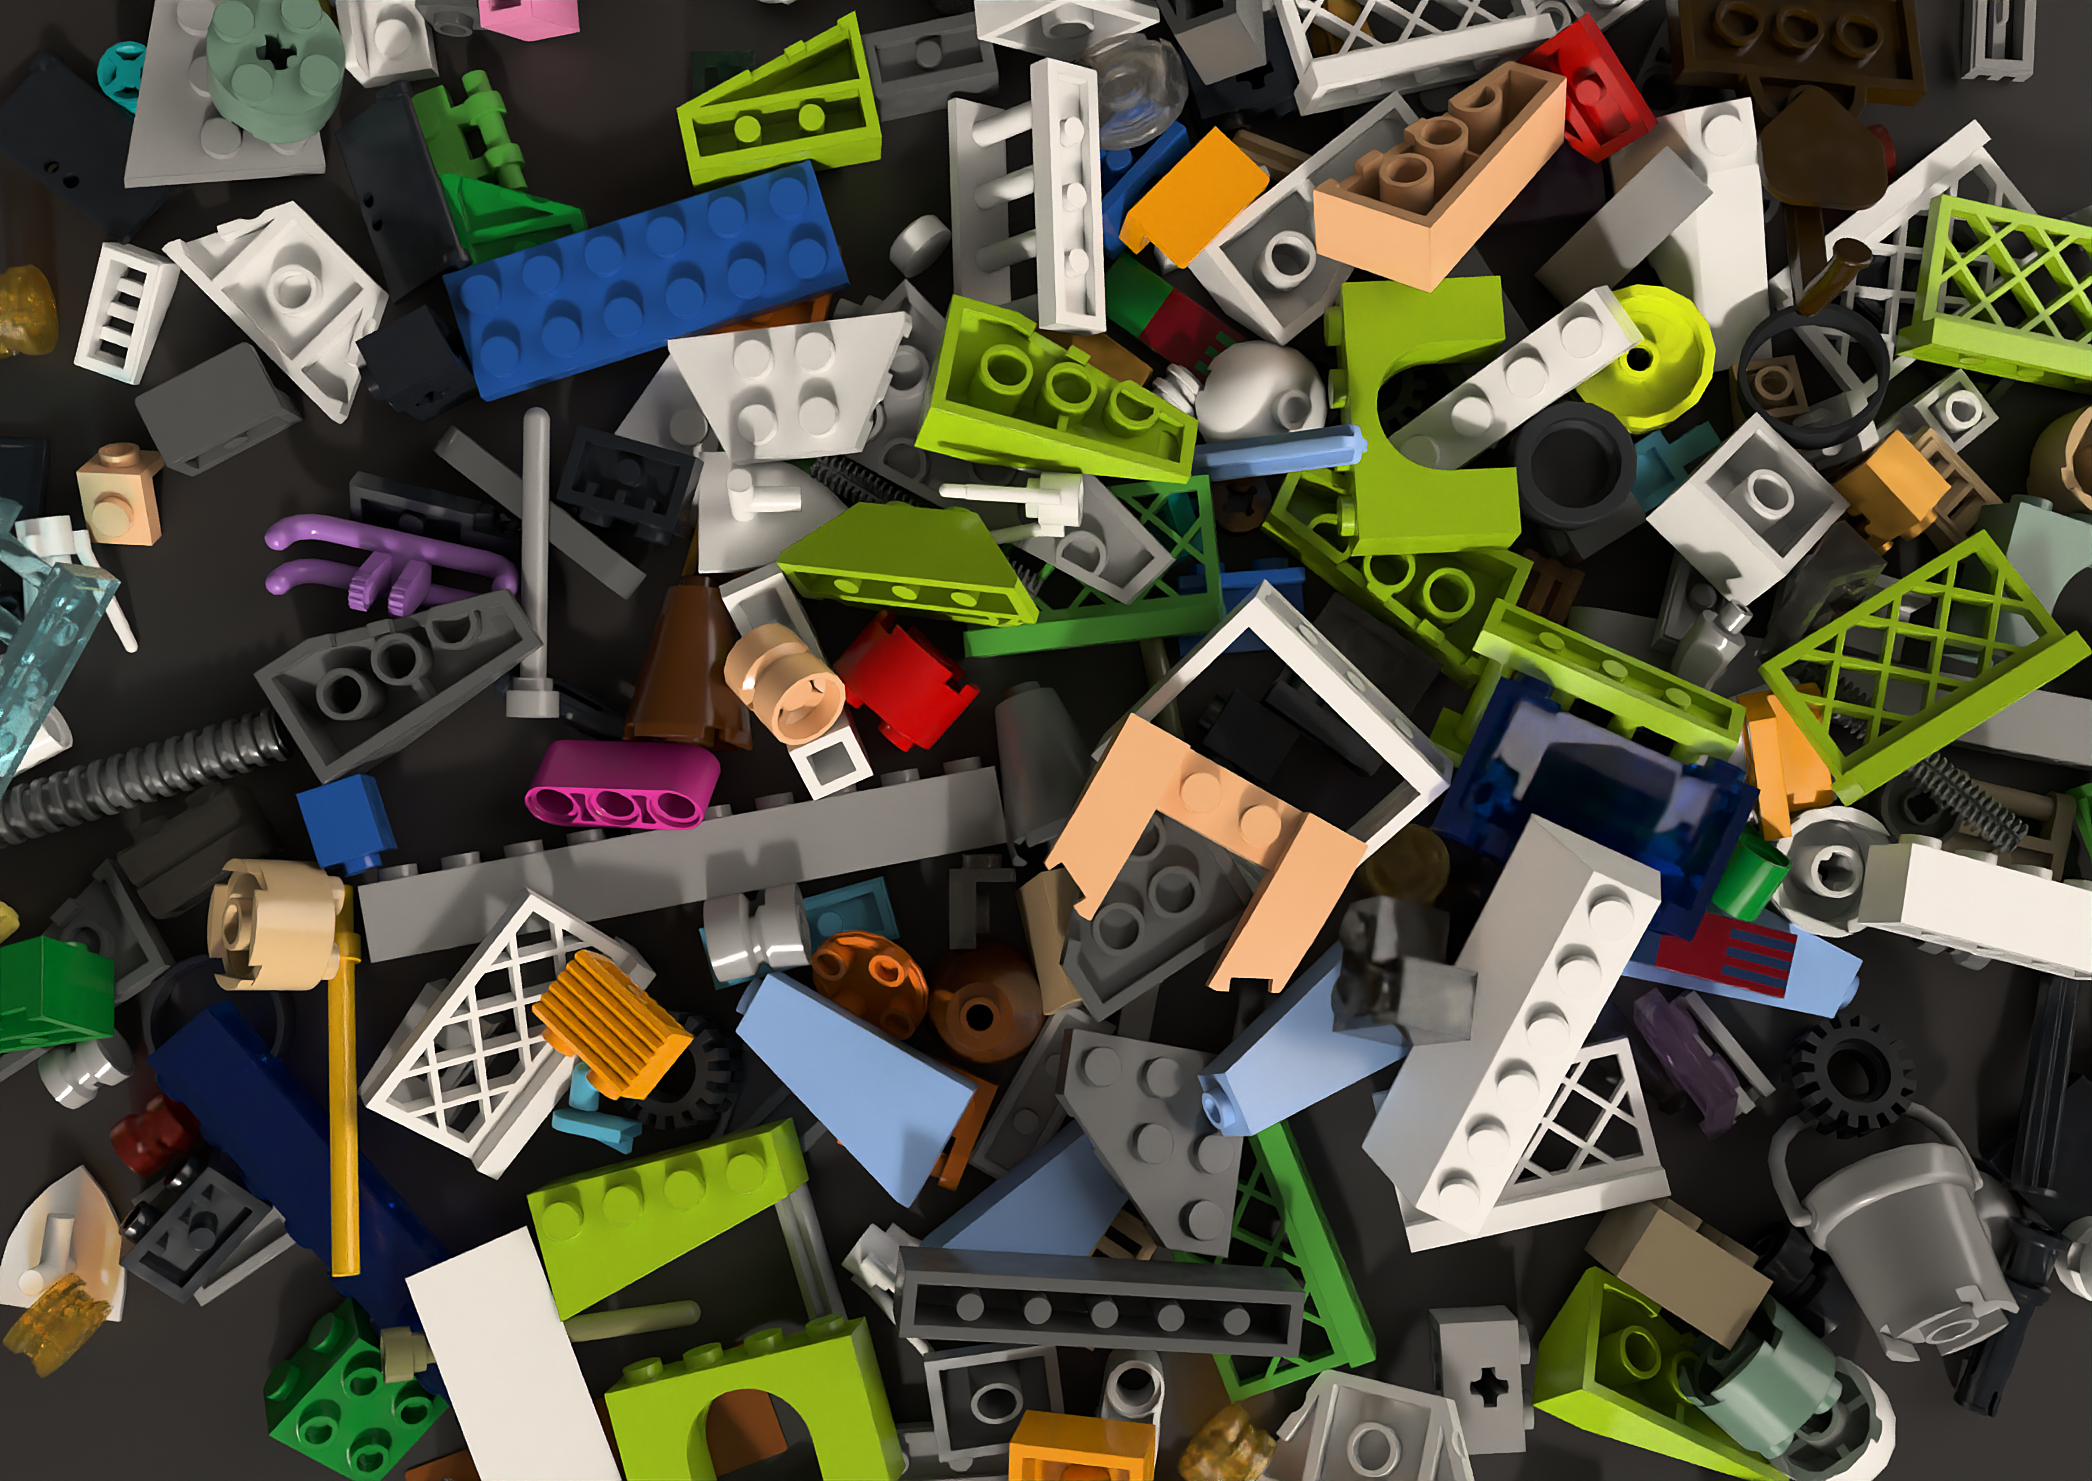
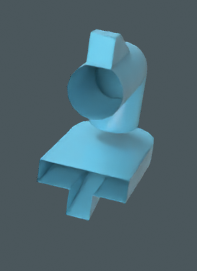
(586, 1122)

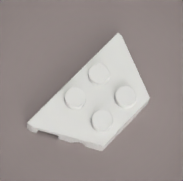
(292, 297)
(792, 386)
(1369, 1433)

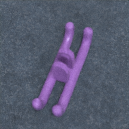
(395, 570)

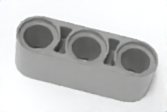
(1625, 229)

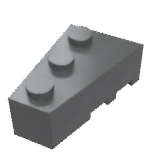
(1218, 35)

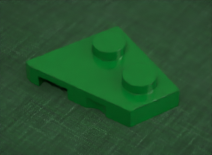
(503, 220)

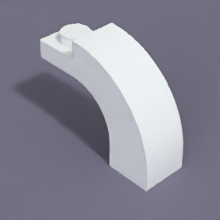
(838, 754)

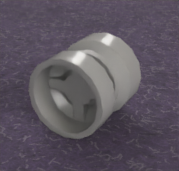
(80, 1069)

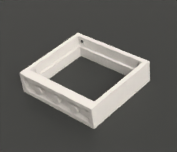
(1342, 686)

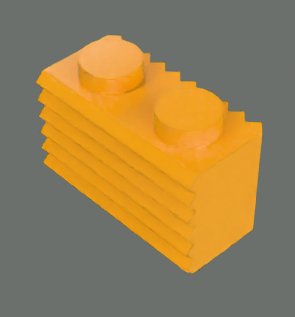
(610, 1026)

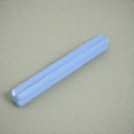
(1280, 453)

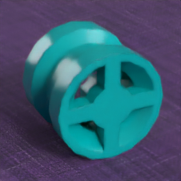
(121, 73)

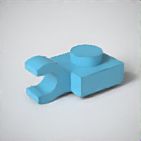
(1662, 463)

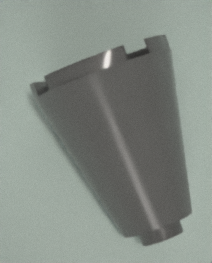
(1041, 767)

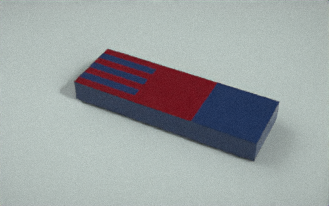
(1725, 954)

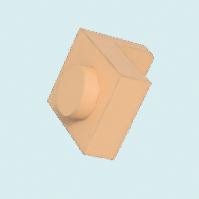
(121, 495)

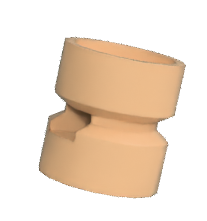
(784, 684)

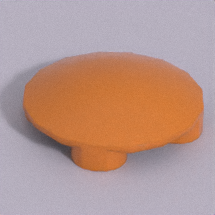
(872, 980)

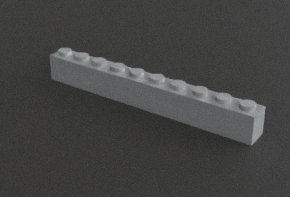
(675, 867)

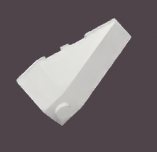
(1267, 261)

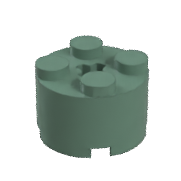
(241, 75)
(1765, 1382)

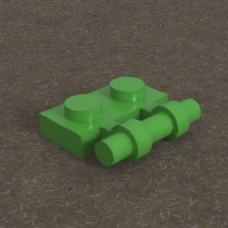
(445, 129)

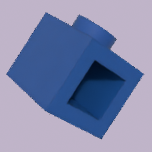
(347, 824)

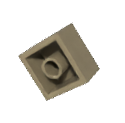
(1688, 1272)

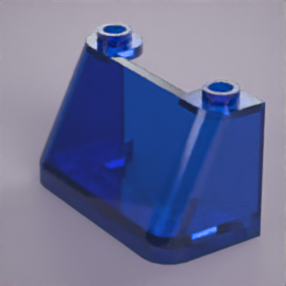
(1600, 786)

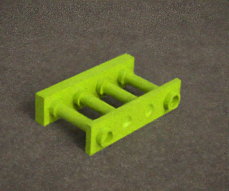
(1598, 674)

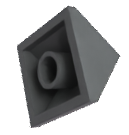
(984, 1392)

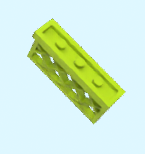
(1989, 344)
(1937, 721)

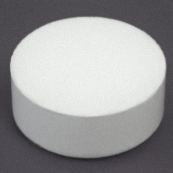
(919, 245)

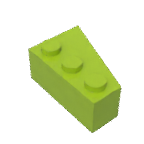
(789, 111)

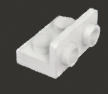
(385, 41)

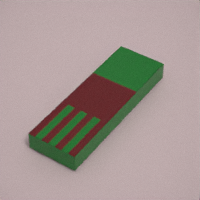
(1164, 318)

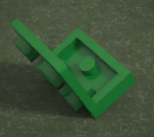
(336, 1404)

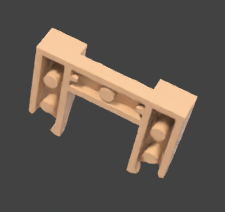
(1301, 853)

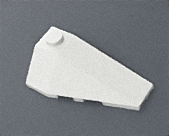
(1720, 248)

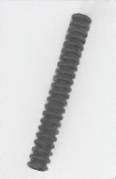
(143, 775)

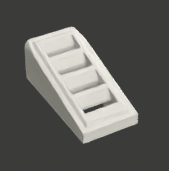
(103, 303)

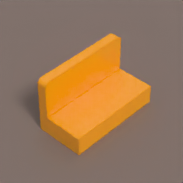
(1195, 200)
(1781, 762)

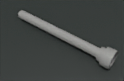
(533, 691)

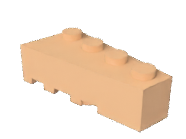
(1447, 181)

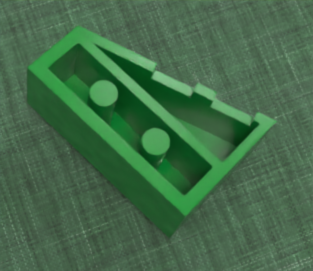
(54, 994)

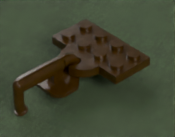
(1808, 84)

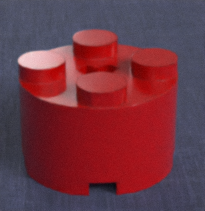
(903, 682)

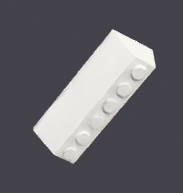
(1545, 967)

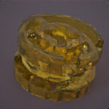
(27, 313)
(57, 1324)
(1227, 1449)

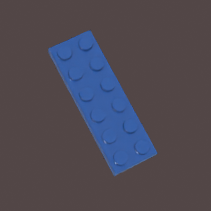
(646, 281)

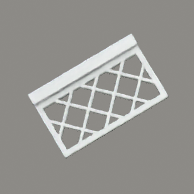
(1408, 64)
(1903, 199)
(541, 1075)
(1568, 1191)

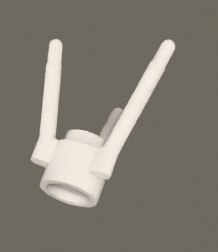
(1052, 498)
(55, 542)
(875, 1267)

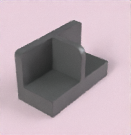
(927, 65)
(215, 411)

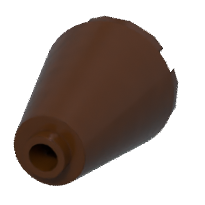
(683, 676)
(989, 976)

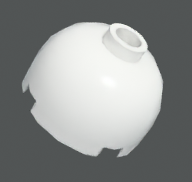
(1260, 392)
(1847, 1440)

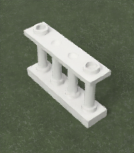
(1065, 191)

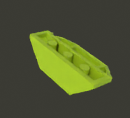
(911, 562)

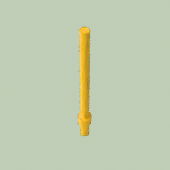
(344, 1096)

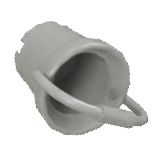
(1905, 1239)

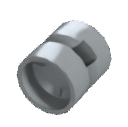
(757, 932)

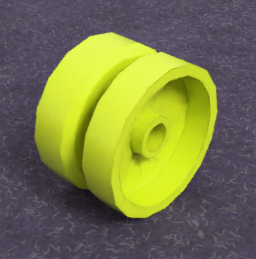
(1677, 357)

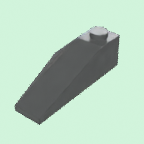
(385, 684)

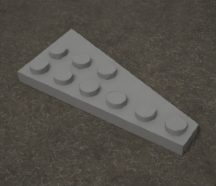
(178, 128)
(1107, 549)

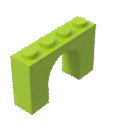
(1388, 498)
(821, 1372)

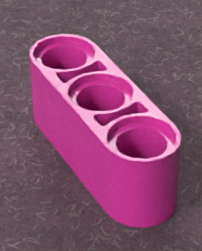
(623, 784)

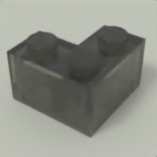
(1397, 979)

